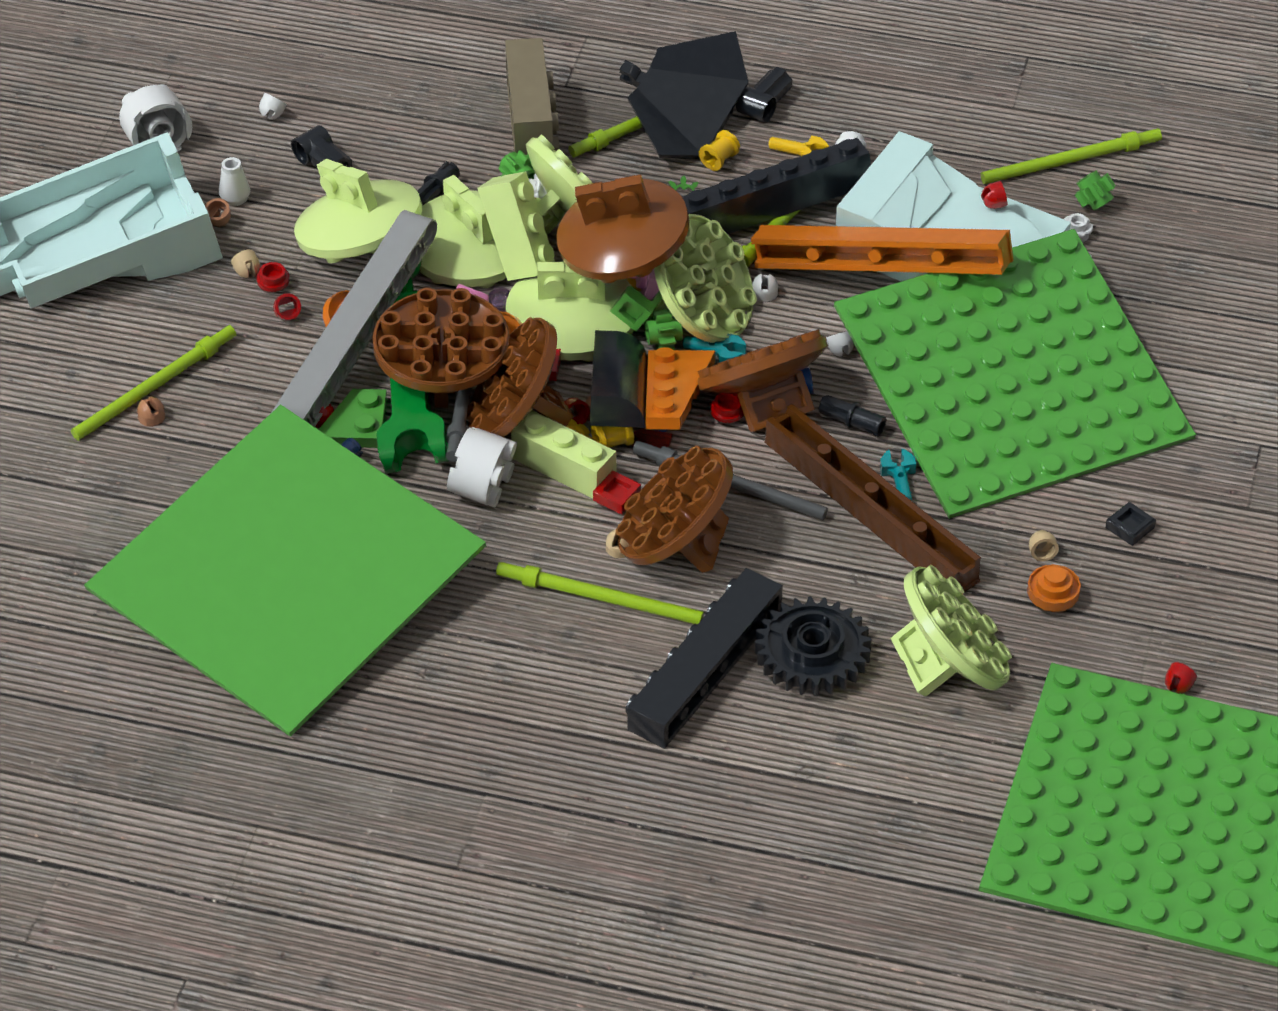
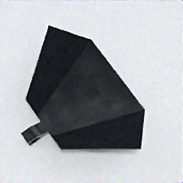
(687, 93)

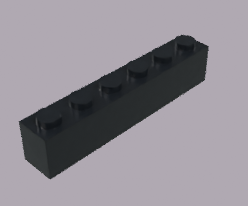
(782, 187)
(702, 658)

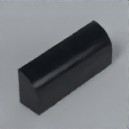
(618, 380)

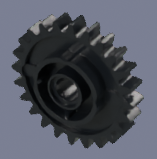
(813, 646)

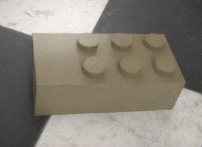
(529, 94)

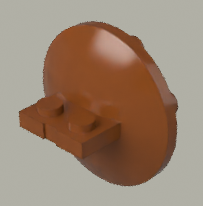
(622, 228)
(440, 341)
(767, 378)
(520, 382)
(679, 511)

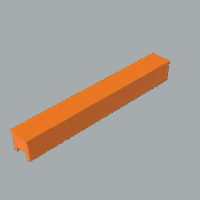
(883, 249)

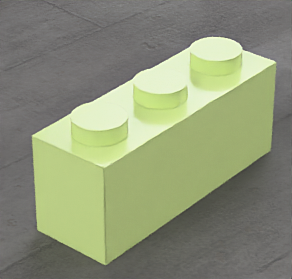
(516, 224)
(562, 453)

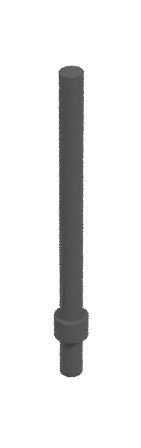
(457, 429)
(742, 484)

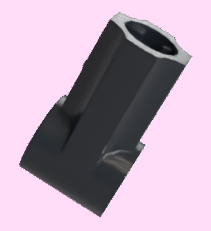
(762, 99)
(317, 146)

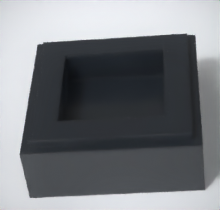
(1130, 523)

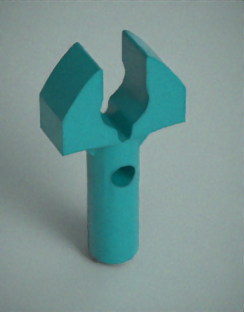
(725, 350)
(899, 473)

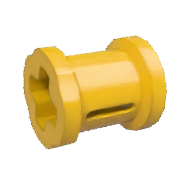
(723, 147)
(612, 435)

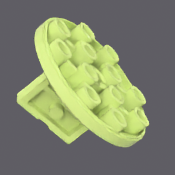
(558, 179)
(352, 213)
(463, 240)
(707, 283)
(570, 304)
(948, 635)

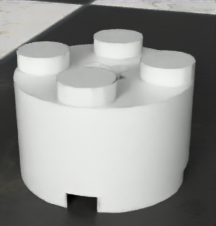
(154, 112)
(481, 466)

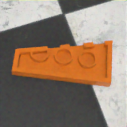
(673, 385)

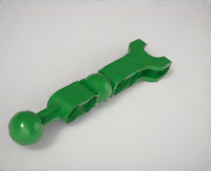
(411, 422)

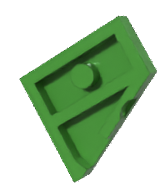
(358, 417)

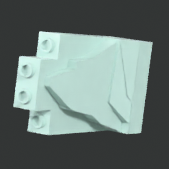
(921, 191)
(104, 221)

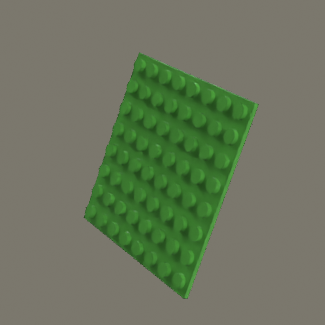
(1013, 374)
(285, 568)
(1145, 815)

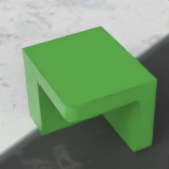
(634, 307)

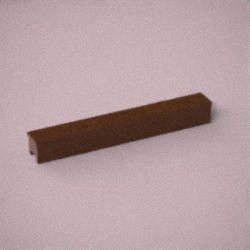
(870, 497)

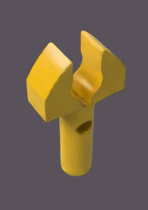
(797, 147)

